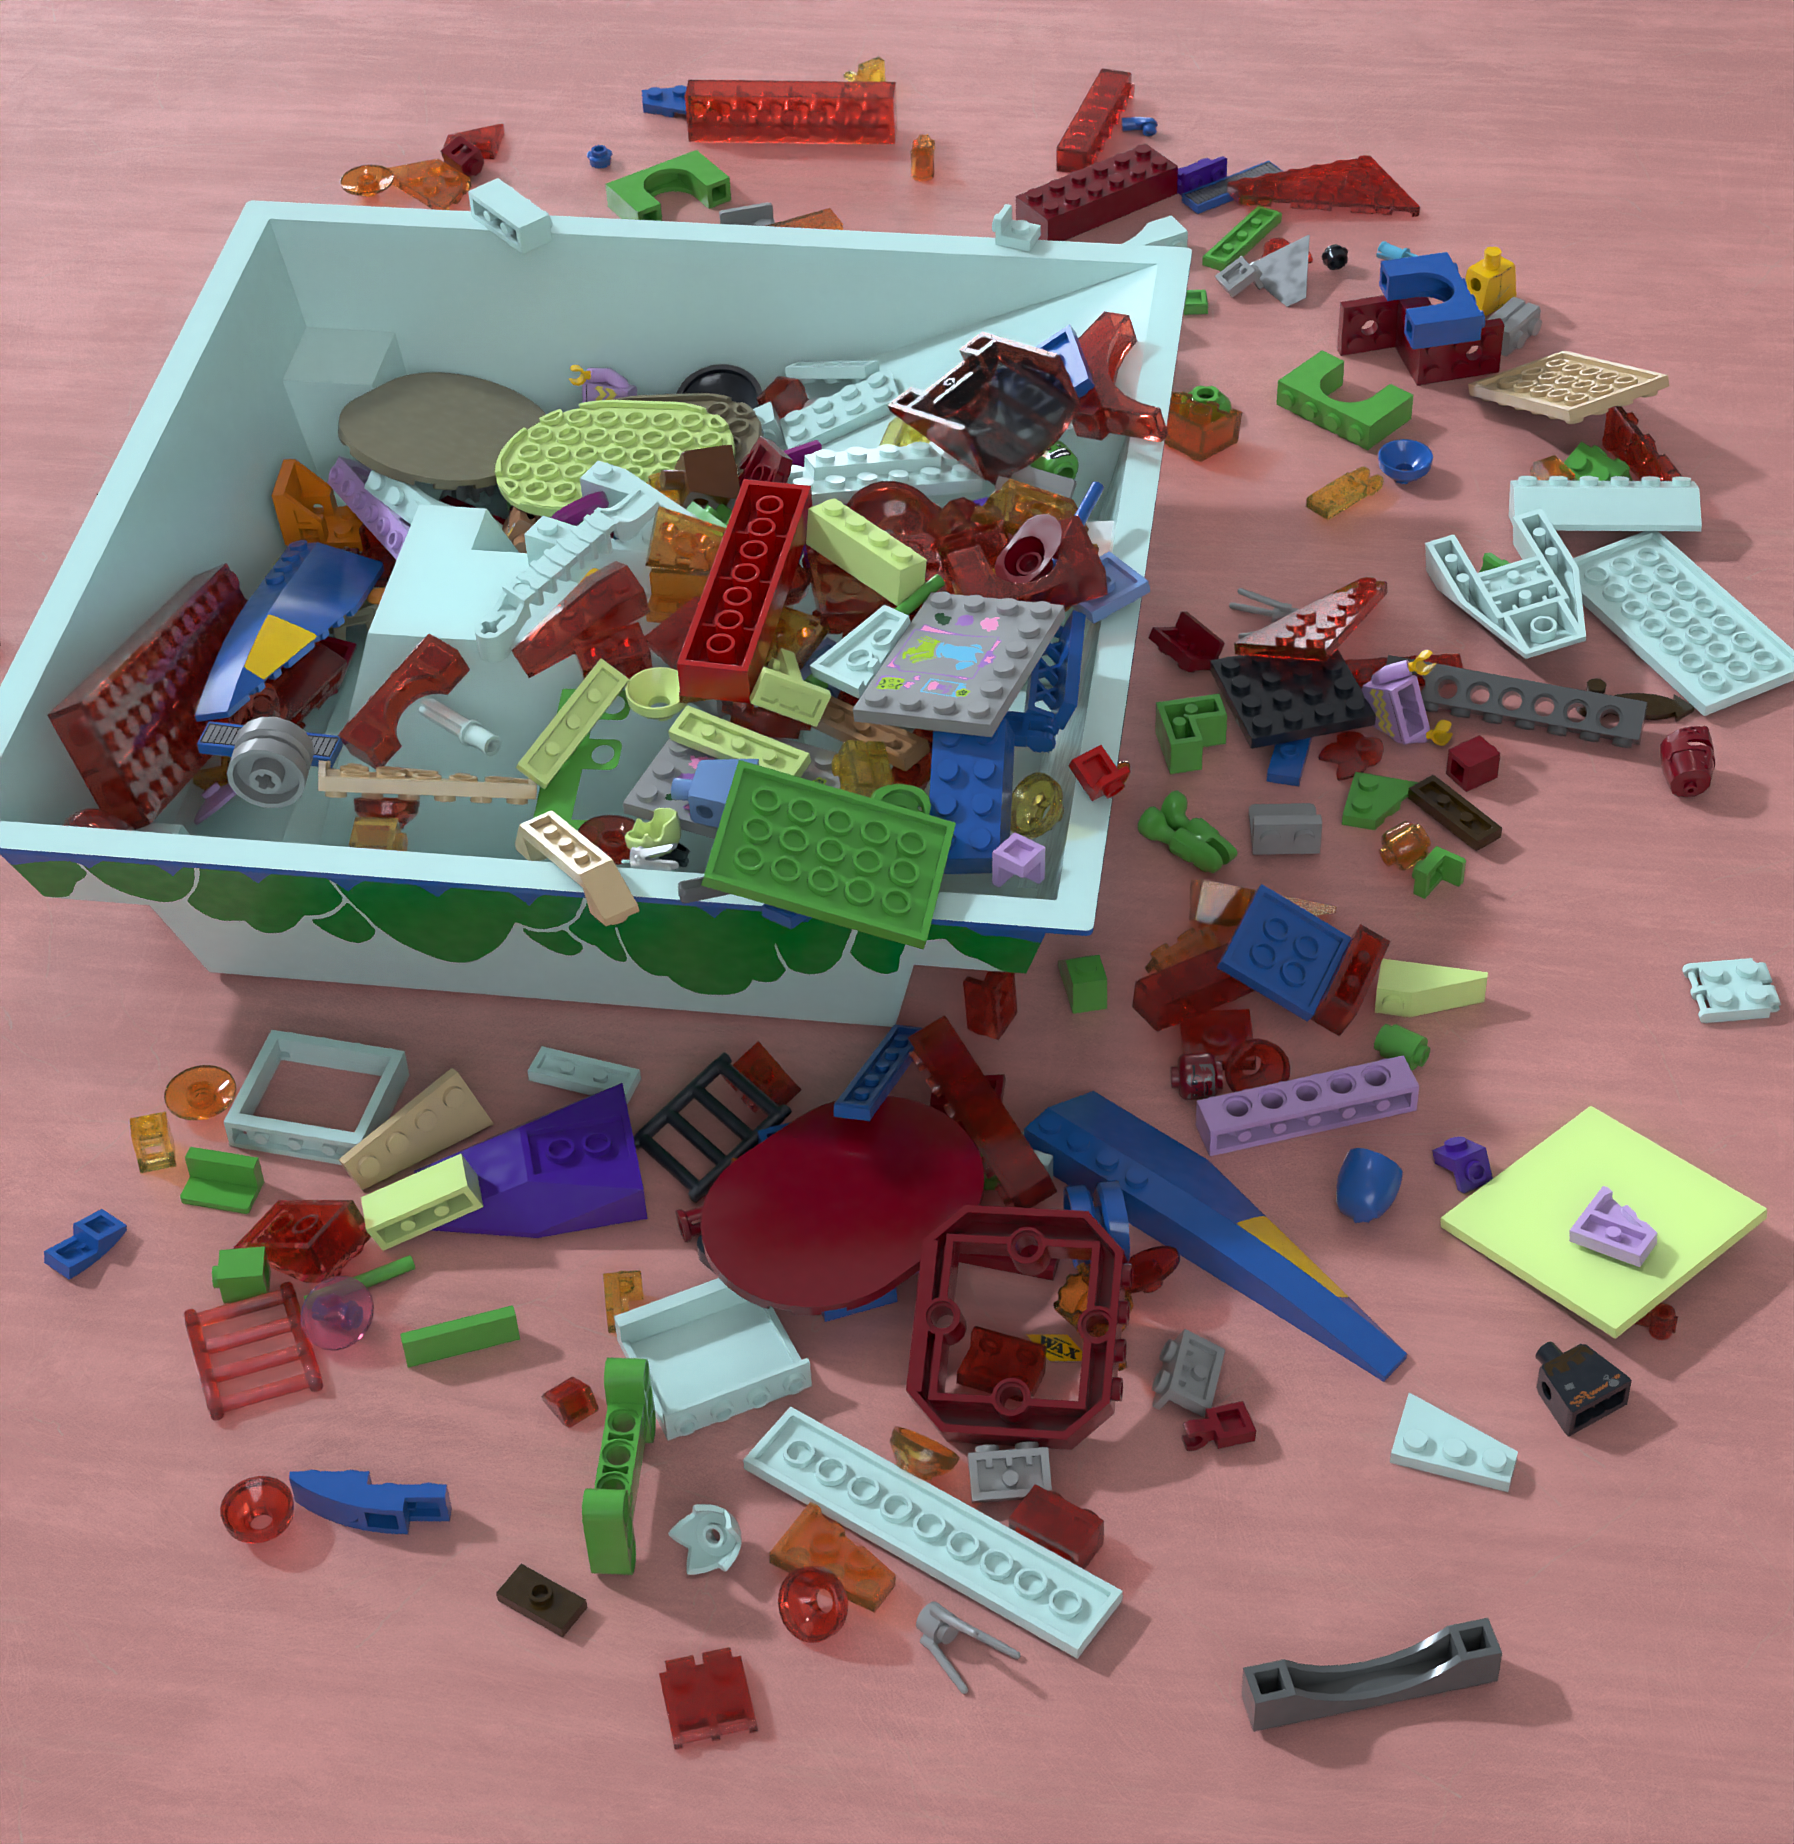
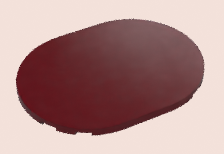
(838, 1206)

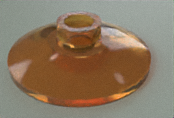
(367, 180)
(200, 1092)

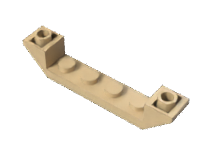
(581, 860)

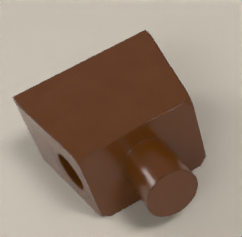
(704, 477)

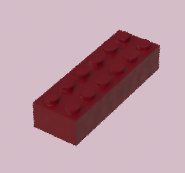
(1099, 193)

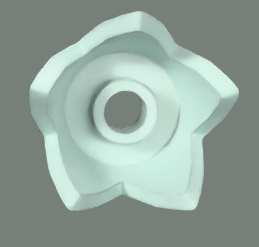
(704, 1550)

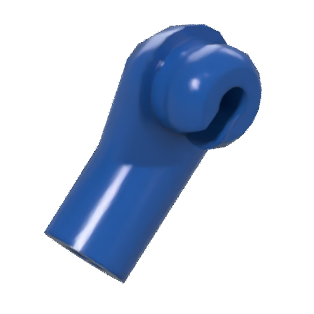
(1146, 124)

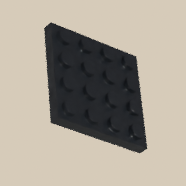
(1291, 697)

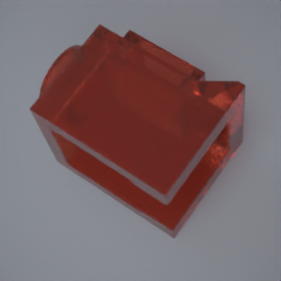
(785, 394)

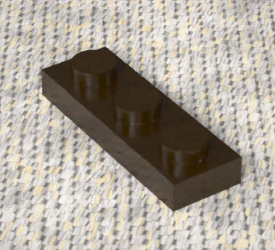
(1454, 812)

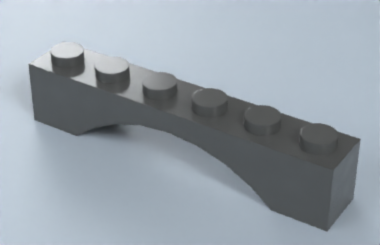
(1296, 1692)

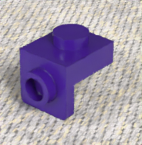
(1466, 1160)

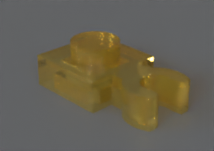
(871, 71)

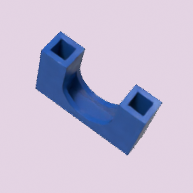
(1438, 278)

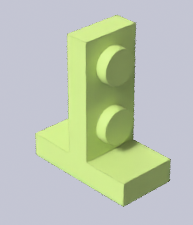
(785, 692)

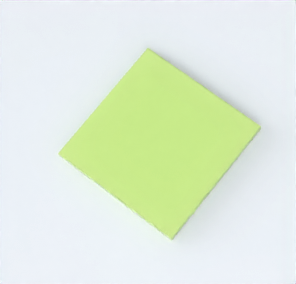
(1530, 1207)

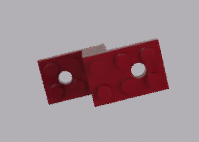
(1424, 364)

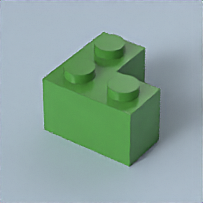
(1187, 727)

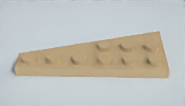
(412, 783)

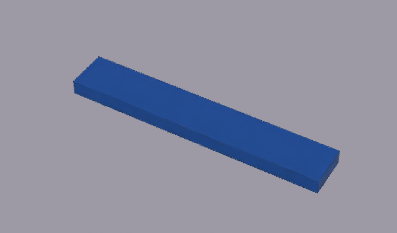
(877, 1075)

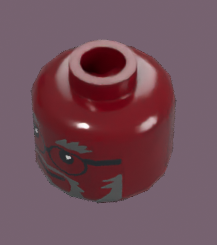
(1197, 1076)

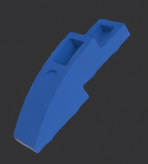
(357, 1503)

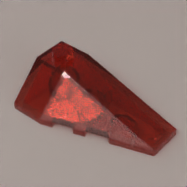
(597, 604)

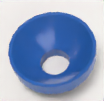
(1405, 455)

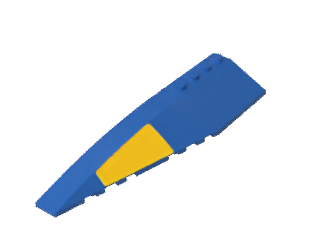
(284, 618)
(1208, 1220)

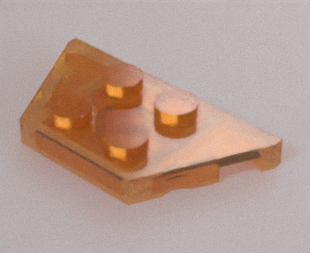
(432, 183)
(1020, 502)

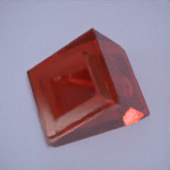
(571, 1401)

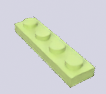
(572, 723)
(731, 741)

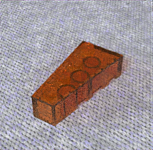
(1200, 428)

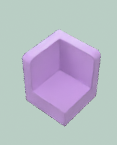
(1018, 857)

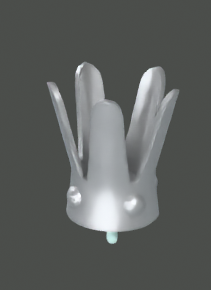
(641, 858)

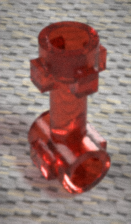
(1661, 1321)

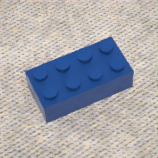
(974, 789)

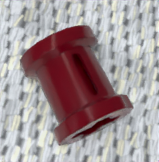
(684, 1221)

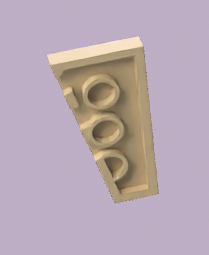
(420, 1129)

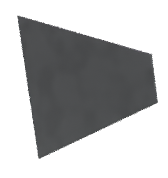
(1286, 271)

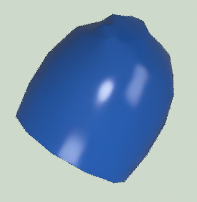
(1367, 1185)

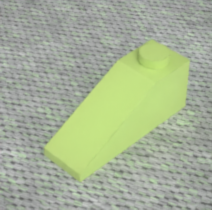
(1421, 989)

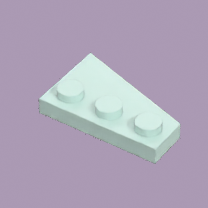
(861, 653)
(1450, 1448)

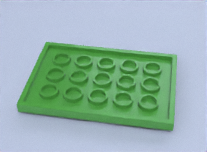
(829, 854)

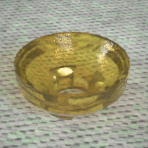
(1030, 802)

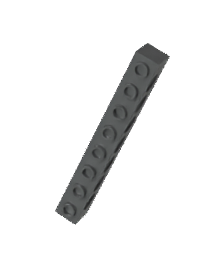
(1630, 711)

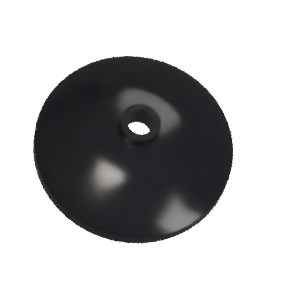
(726, 381)

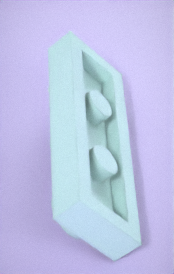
(832, 371)
(581, 1073)

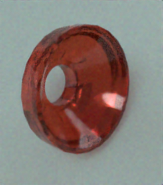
(387, 808)
(1273, 1067)
(253, 1498)
(800, 1608)

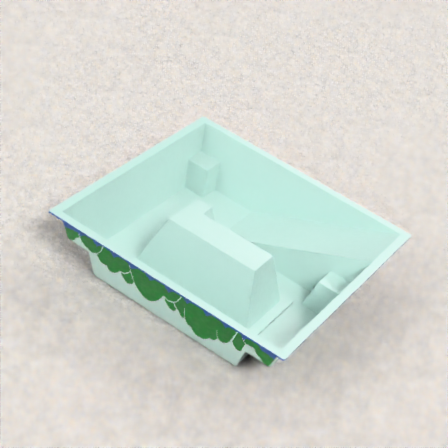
(348, 297)

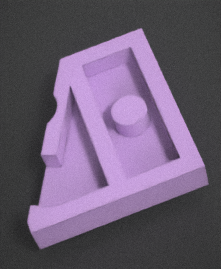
(1613, 1230)

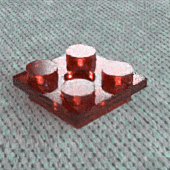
(764, 721)

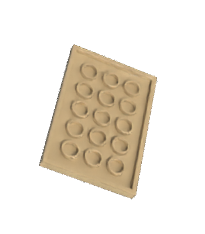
(1569, 386)

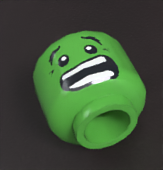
(1058, 460)

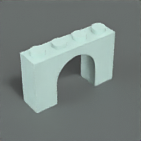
(403, 497)

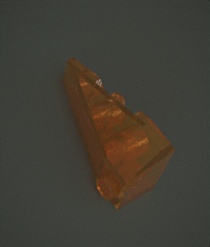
(1225, 904)

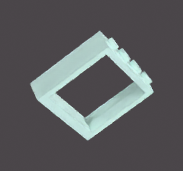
(309, 1140)

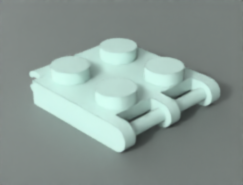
(1733, 988)

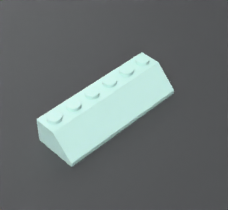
(1610, 504)

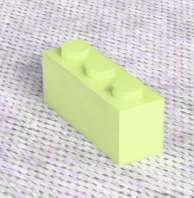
(421, 1202)

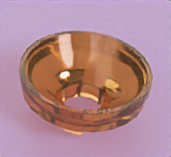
(921, 1454)

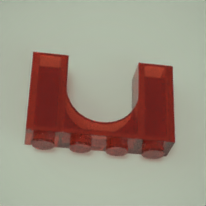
(1074, 579)

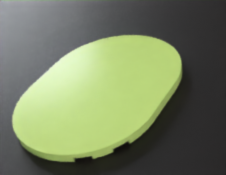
(544, 464)

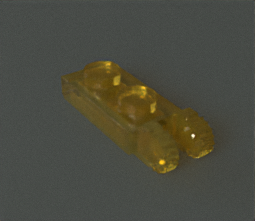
(1344, 492)

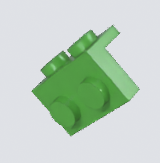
(1595, 463)

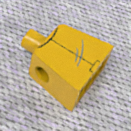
(1492, 280)

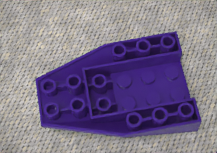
(557, 1172)

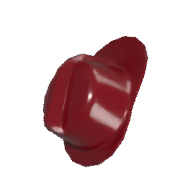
(1030, 551)

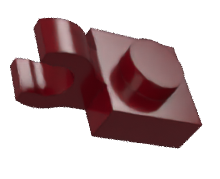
(1224, 1424)

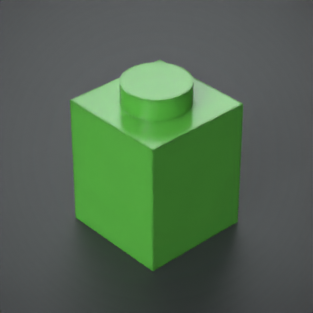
(242, 1273)

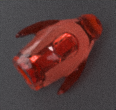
(262, 705)

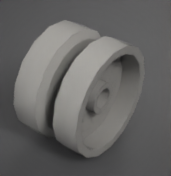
(270, 762)

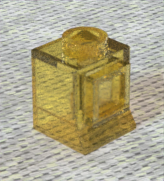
(153, 1142)

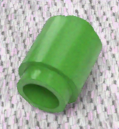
(1399, 1041)

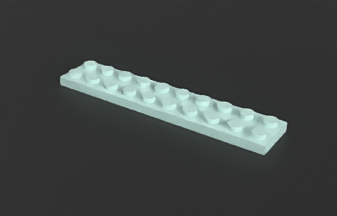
(935, 1532)

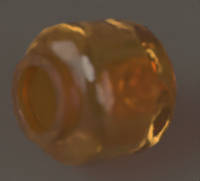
(1404, 845)

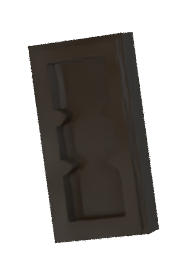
(541, 1600)

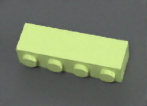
(865, 551)

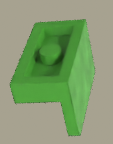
(222, 1180)

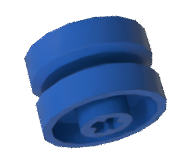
(1108, 1210)

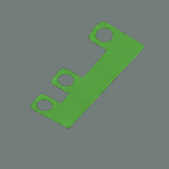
(563, 789)

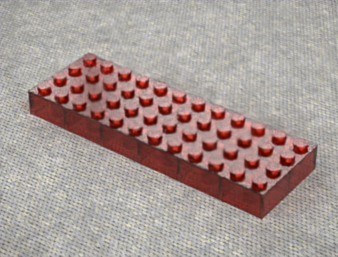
(135, 713)

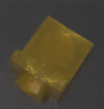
(619, 1290)

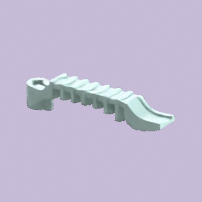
(501, 625)

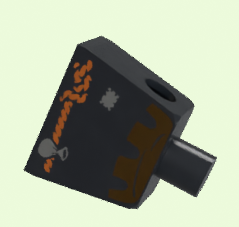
(1579, 1386)

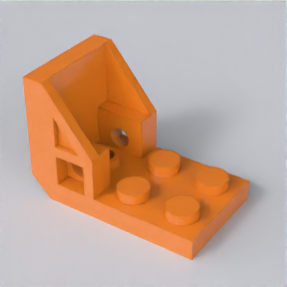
(294, 501)

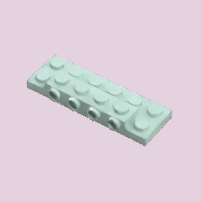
(917, 464)

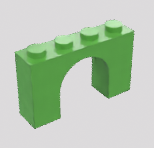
(690, 173)
(1362, 422)

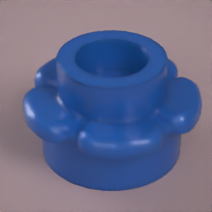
(599, 156)

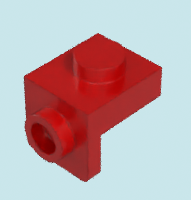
(1099, 773)

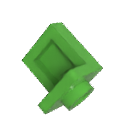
(1436, 867)

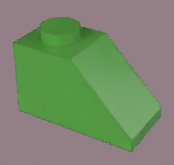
(1084, 983)

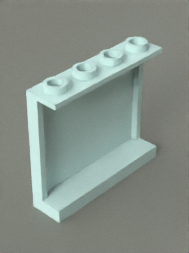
(711, 1356)

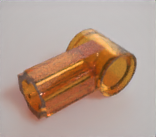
(922, 158)

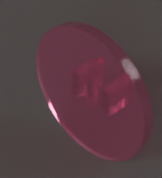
(337, 1313)

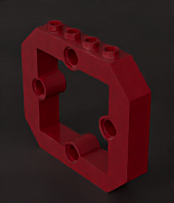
(1006, 1233)

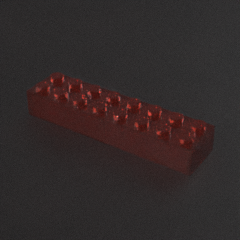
(791, 111)

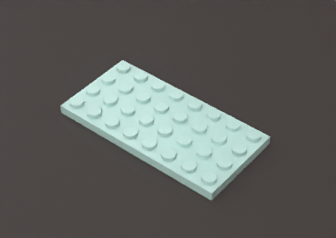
(1682, 622)

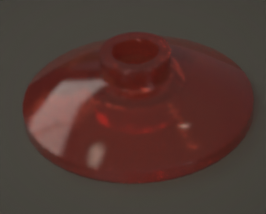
(609, 834)
(1152, 1268)

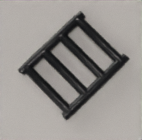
(697, 1091)

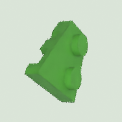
(1373, 800)

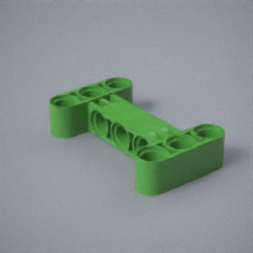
(611, 1504)

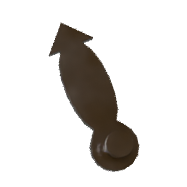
(1658, 706)

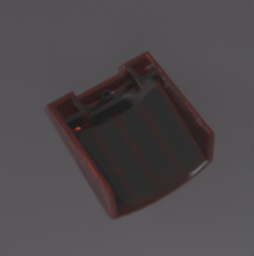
(994, 406)

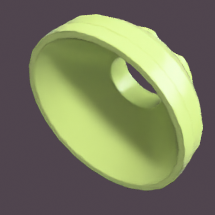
(654, 687)

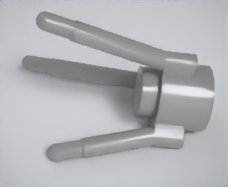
(1280, 609)
(943, 1626)

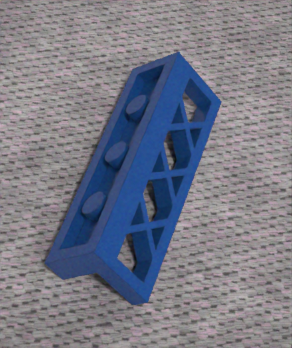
(1063, 676)

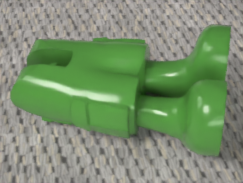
(1188, 839)

